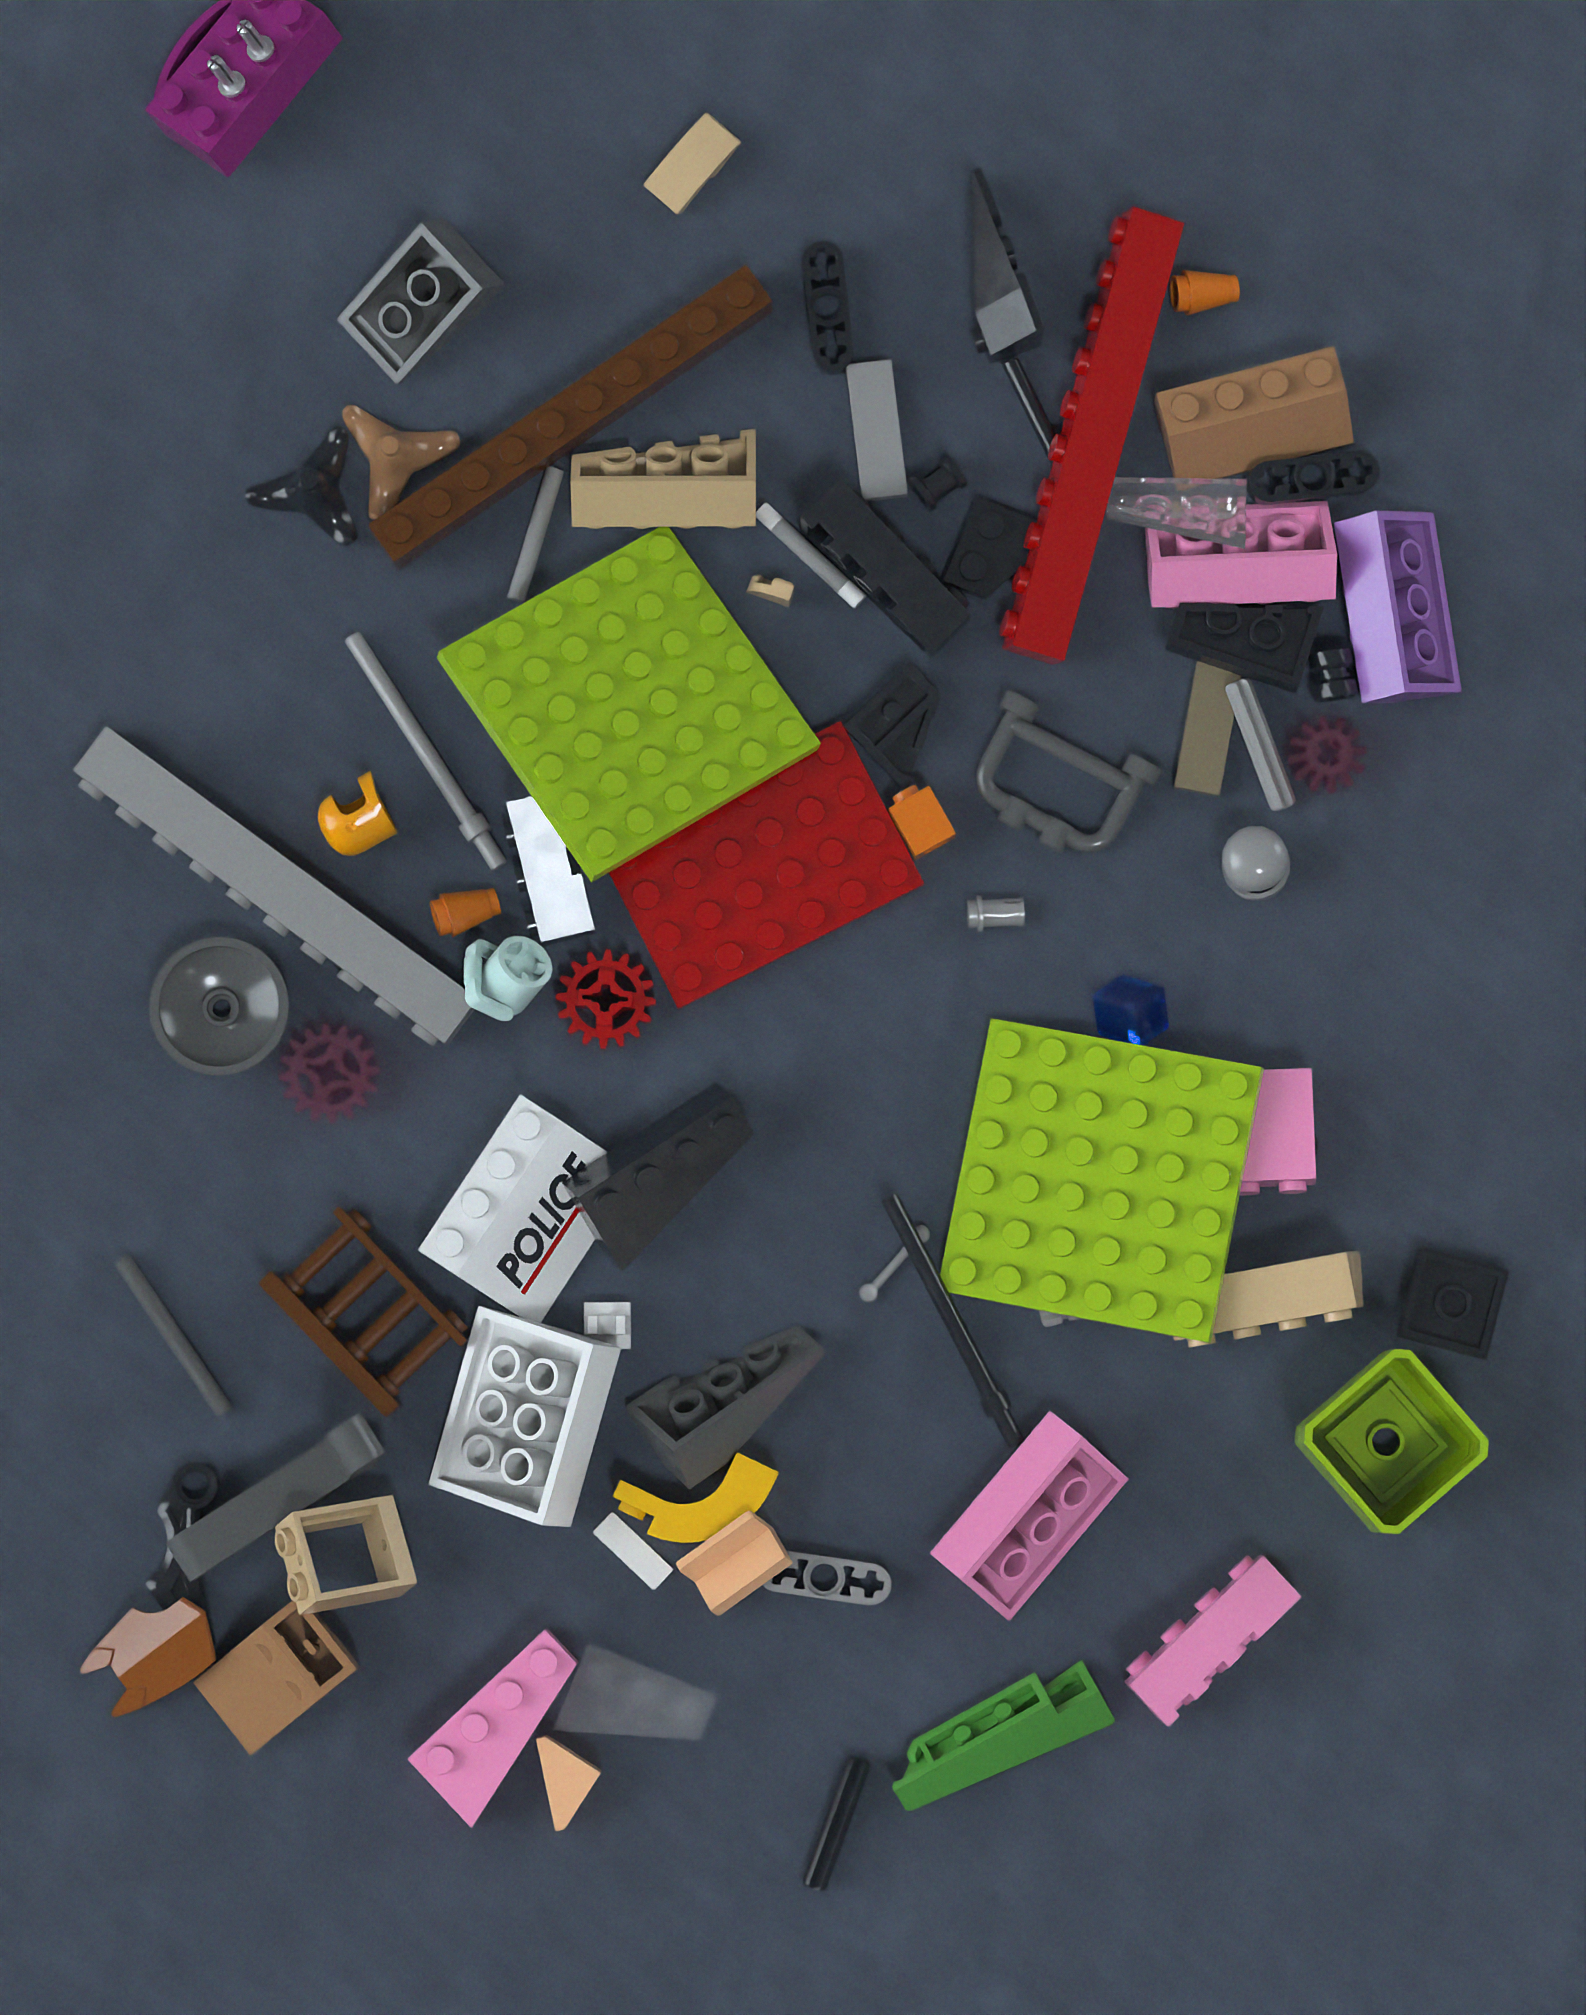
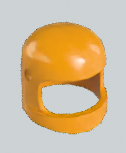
(357, 825)

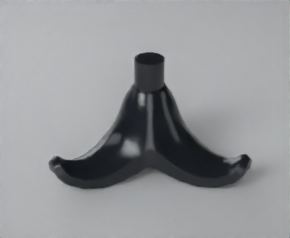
(313, 490)

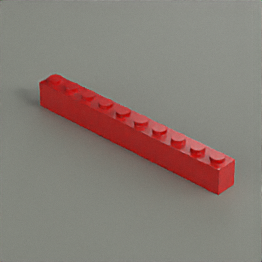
(1091, 435)

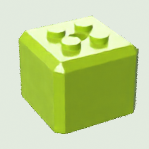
(1433, 1434)

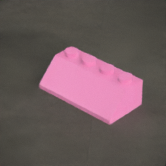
(1285, 558)
(1029, 1515)

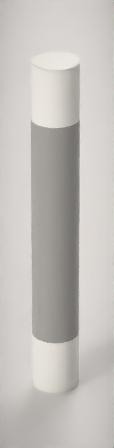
(810, 555)

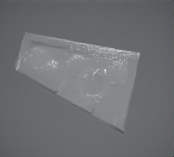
(1183, 506)
(632, 1699)

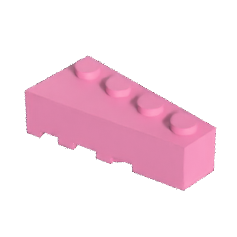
(1211, 1638)
(488, 1733)

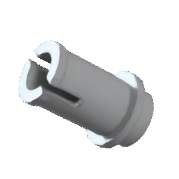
(995, 912)

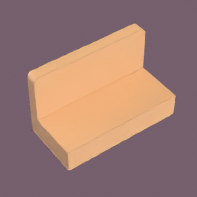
(735, 1562)

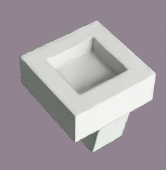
(608, 1322)

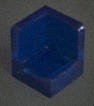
(1130, 1010)

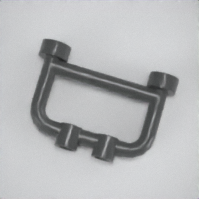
(1056, 833)

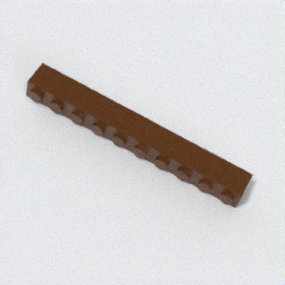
(571, 417)

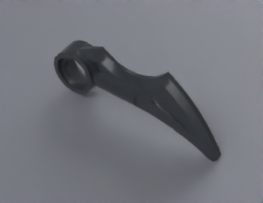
(178, 1513)

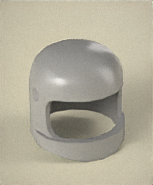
(1255, 862)

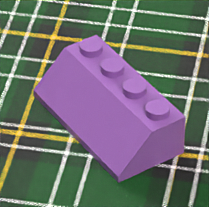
(1397, 606)

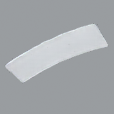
(633, 1550)

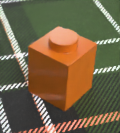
(920, 821)

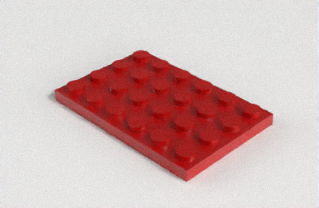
(767, 872)

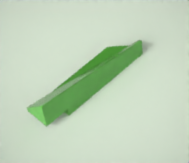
(1002, 1734)

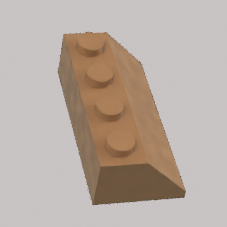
(1255, 416)

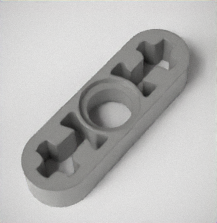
(857, 1593)

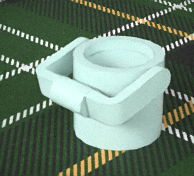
(507, 978)

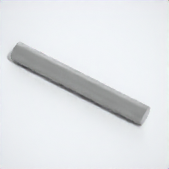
(535, 534)

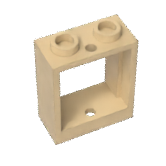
(384, 1541)

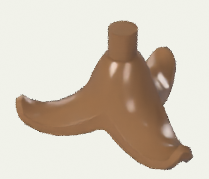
(394, 455)

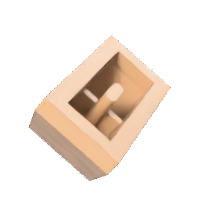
(566, 1779)

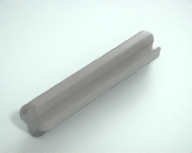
(1260, 744)

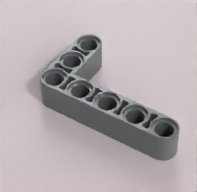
(294, 1487)

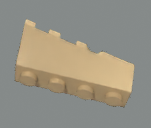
(667, 485)
(1288, 1295)

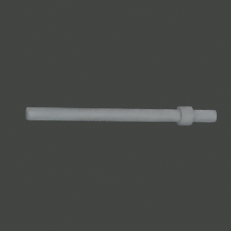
(473, 825)

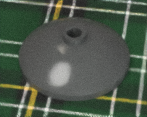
(192, 986)

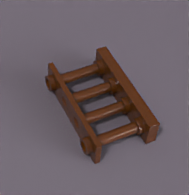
(321, 1321)

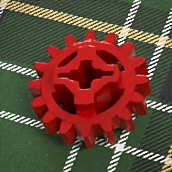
(606, 979)

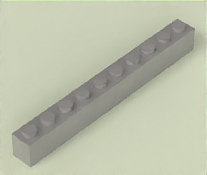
(275, 886)

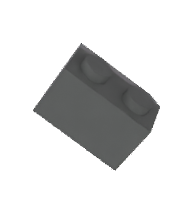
(420, 299)

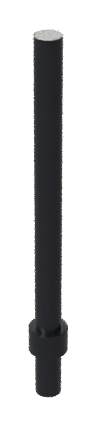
(994, 1401)

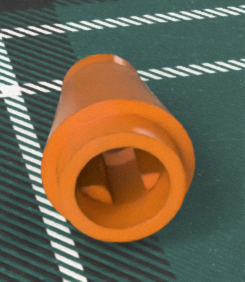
(1202, 291)
(462, 910)

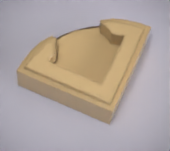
(777, 591)

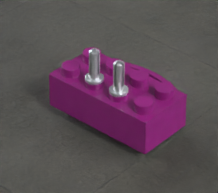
(238, 75)

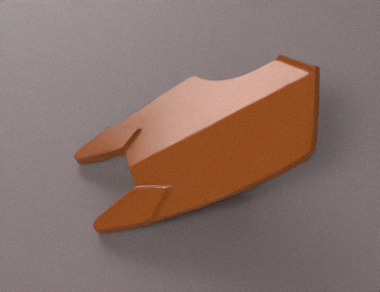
(154, 1653)

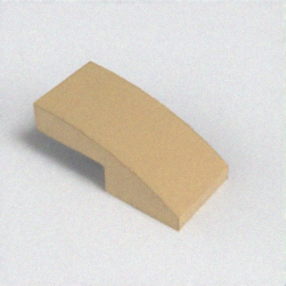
(692, 163)

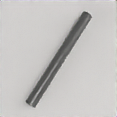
(173, 1335)

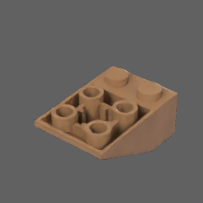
(276, 1675)

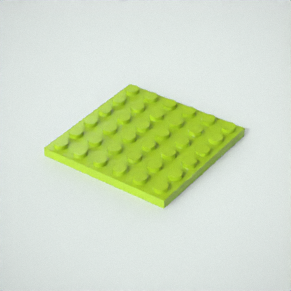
(628, 701)
(1101, 1180)

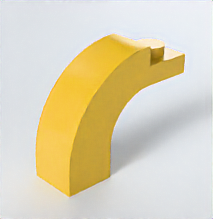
(741, 1491)

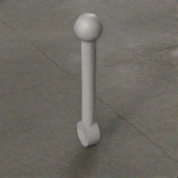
(869, 1292)

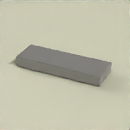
(876, 430)

